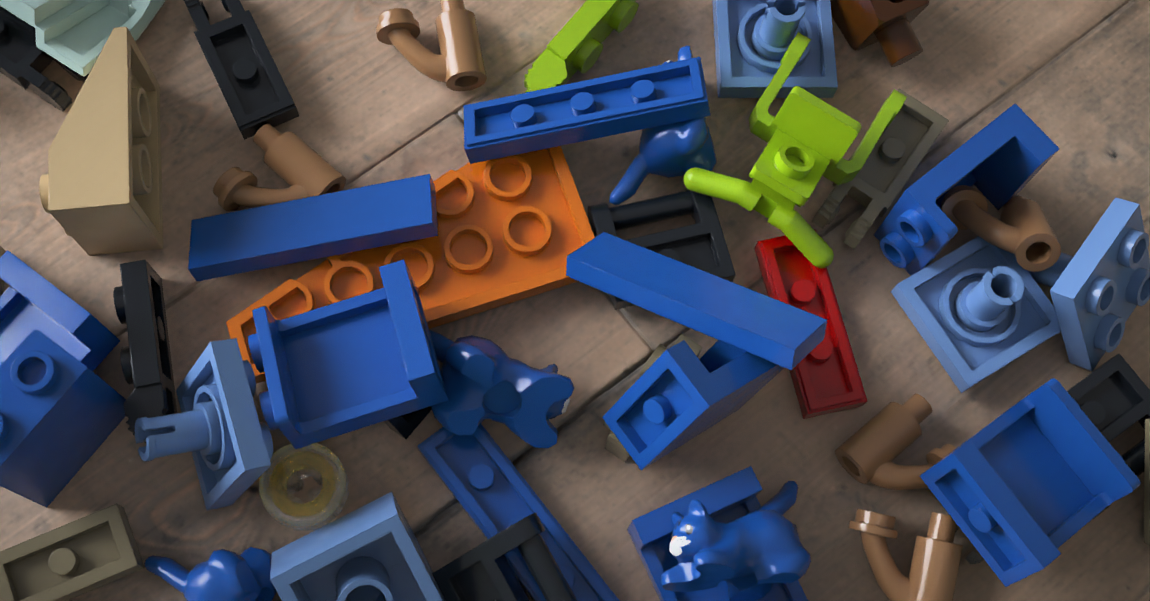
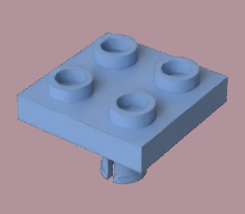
(756, 35)
(1100, 284)
(977, 311)
(215, 425)

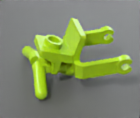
(802, 146)

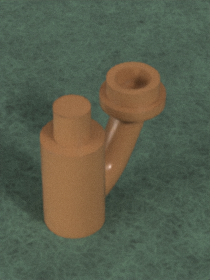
(461, 54)
(288, 158)
(1020, 230)
(877, 443)
(933, 560)

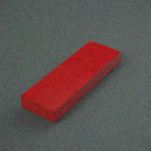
(829, 374)

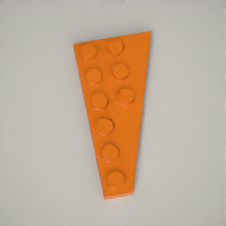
(497, 242)

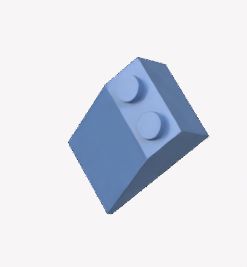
(357, 558)

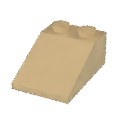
(108, 156)

